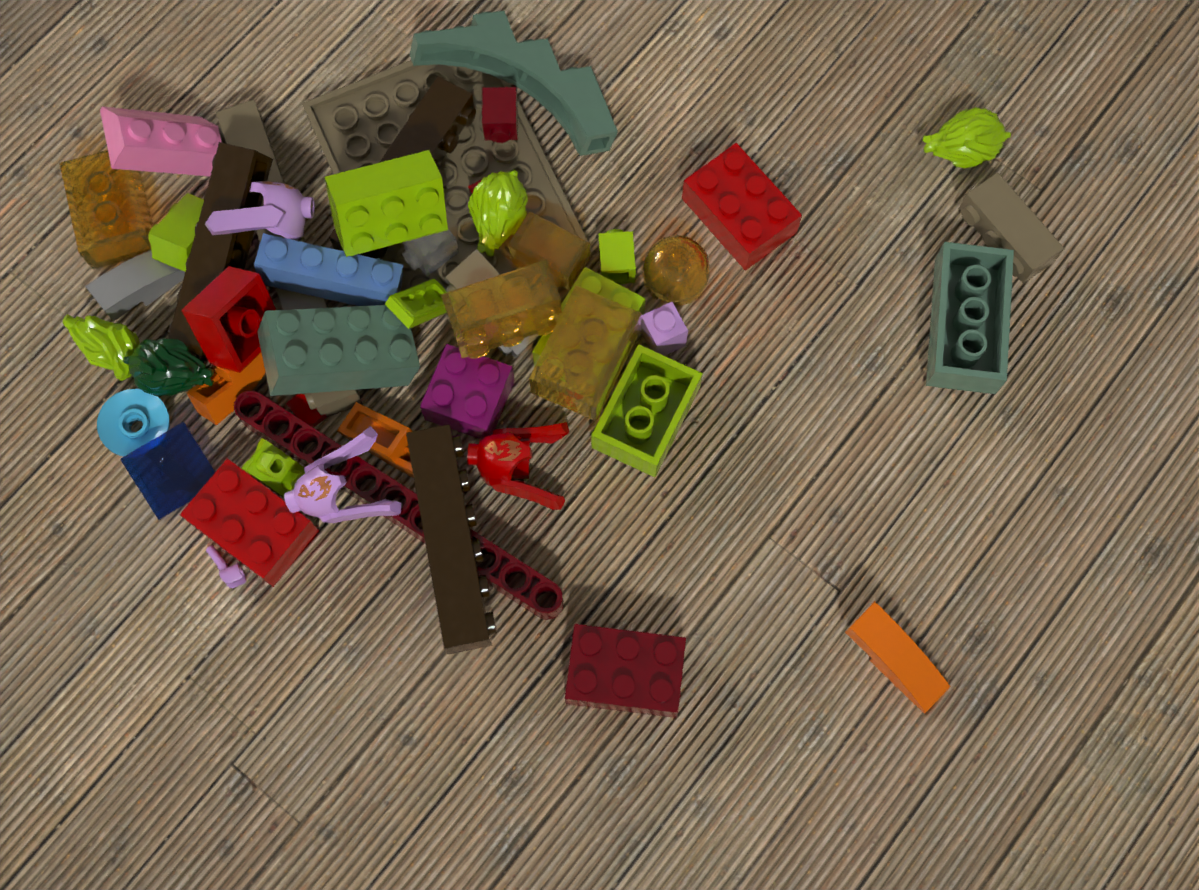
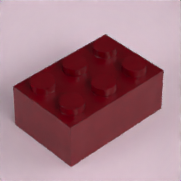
(625, 670)

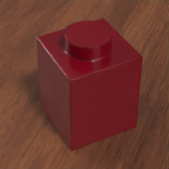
(500, 113)

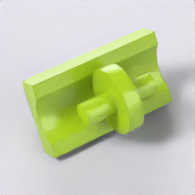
(273, 468)

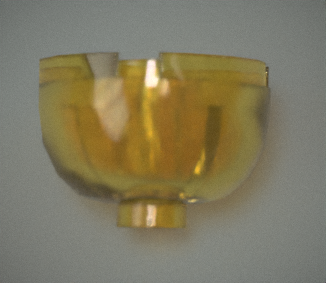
(676, 270)

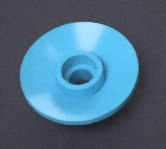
(122, 411)

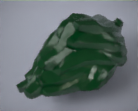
(166, 367)

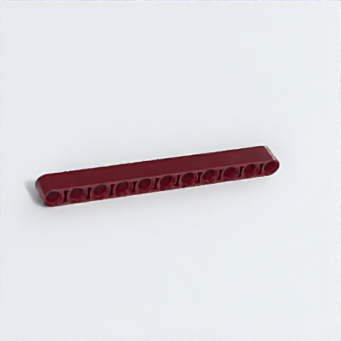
(358, 470)

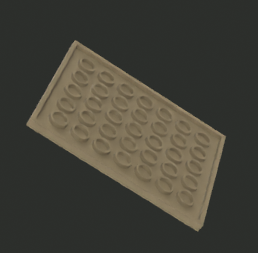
(365, 117)

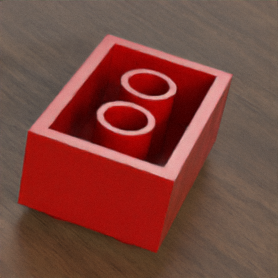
(741, 206)
(249, 522)

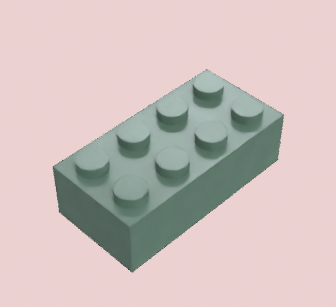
(970, 318)
(336, 350)

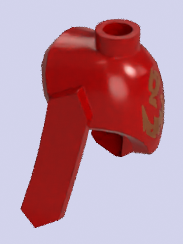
(501, 453)

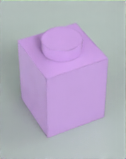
(664, 329)

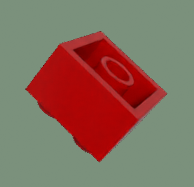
(228, 318)

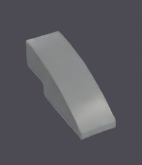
(133, 282)

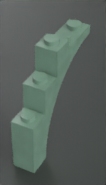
(529, 65)

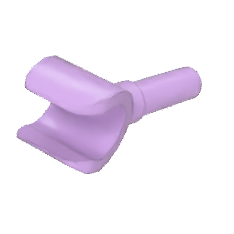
(232, 575)

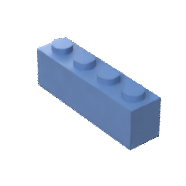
(326, 272)

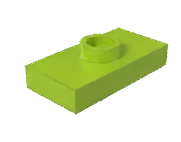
(418, 303)

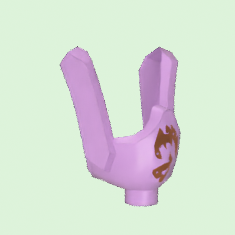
(282, 213)
(317, 489)

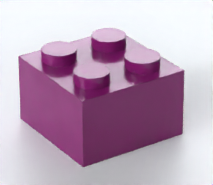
(467, 393)

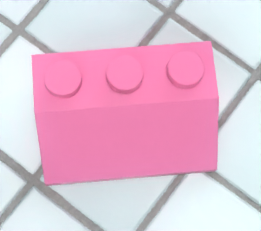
(159, 141)

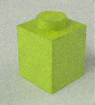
(617, 256)

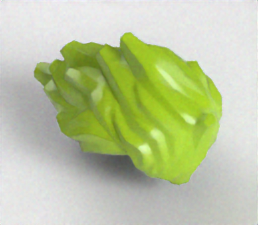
(968, 138)
(497, 209)
(103, 342)

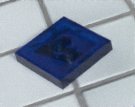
(169, 470)

